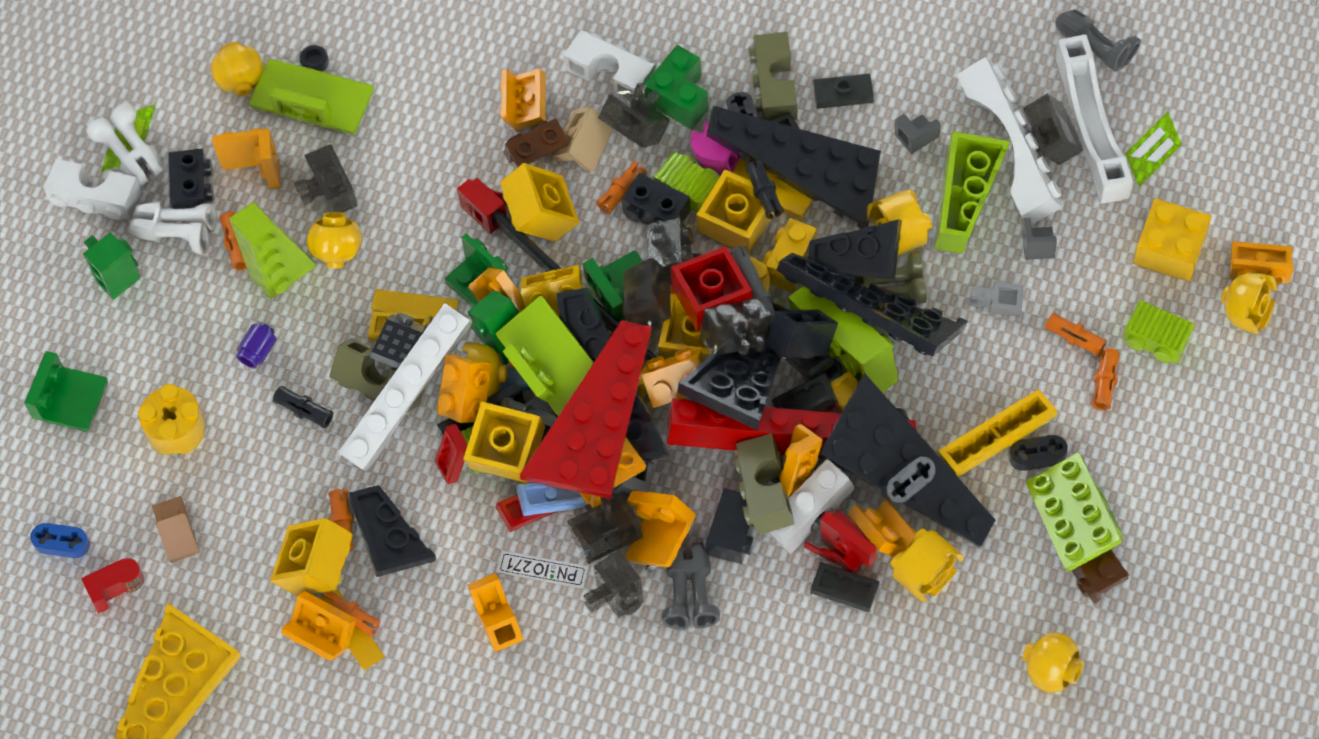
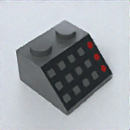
(397, 339)

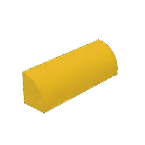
(998, 433)

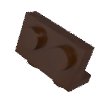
(535, 144)
(1099, 575)

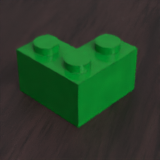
(676, 84)

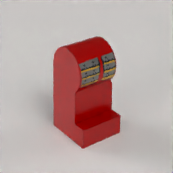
(112, 581)

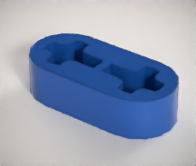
(59, 546)

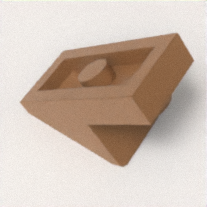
(175, 529)

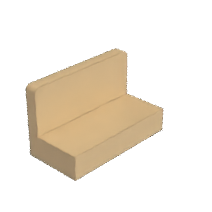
(586, 139)

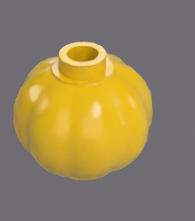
(237, 68)
(334, 239)
(1053, 662)

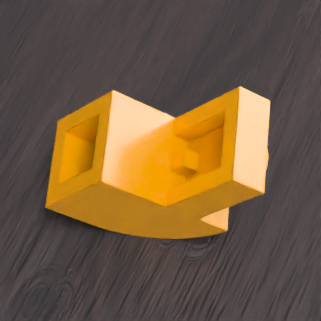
(495, 612)

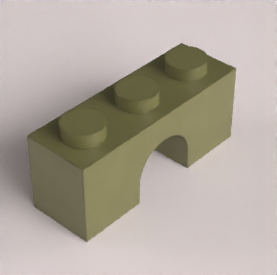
(771, 57)
(357, 371)
(758, 463)

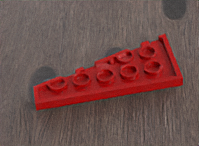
(590, 432)

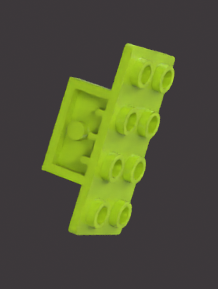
(311, 96)
(545, 353)
(1074, 512)

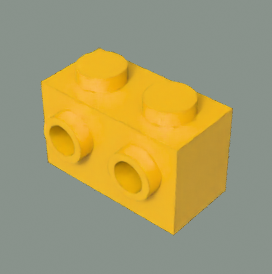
(789, 239)

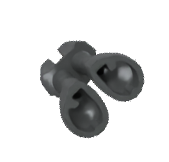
(1114, 54)
(696, 570)

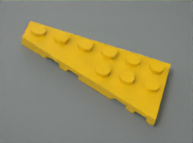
(175, 678)

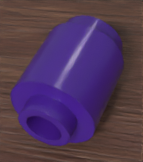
(256, 345)

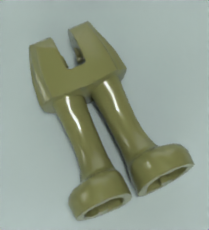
(911, 272)

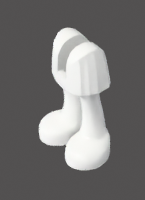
(123, 119)
(152, 218)

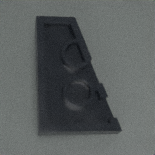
(860, 252)
(386, 534)

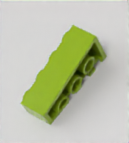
(967, 180)
(268, 251)
(854, 341)

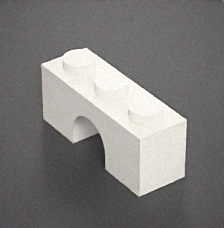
(592, 54)
(113, 198)
(821, 491)

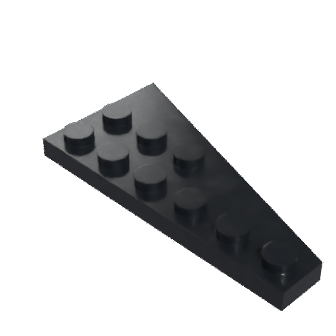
(811, 163)
(875, 305)
(586, 324)
(734, 382)
(876, 439)

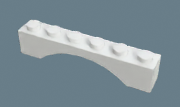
(1102, 153)
(1031, 186)
(410, 378)

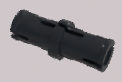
(764, 189)
(303, 406)

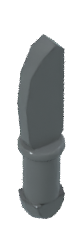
(510, 403)

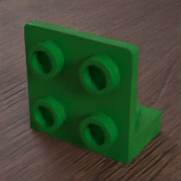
(475, 263)
(608, 281)
(64, 394)

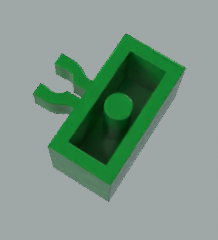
(111, 264)
(489, 317)

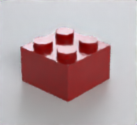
(708, 282)

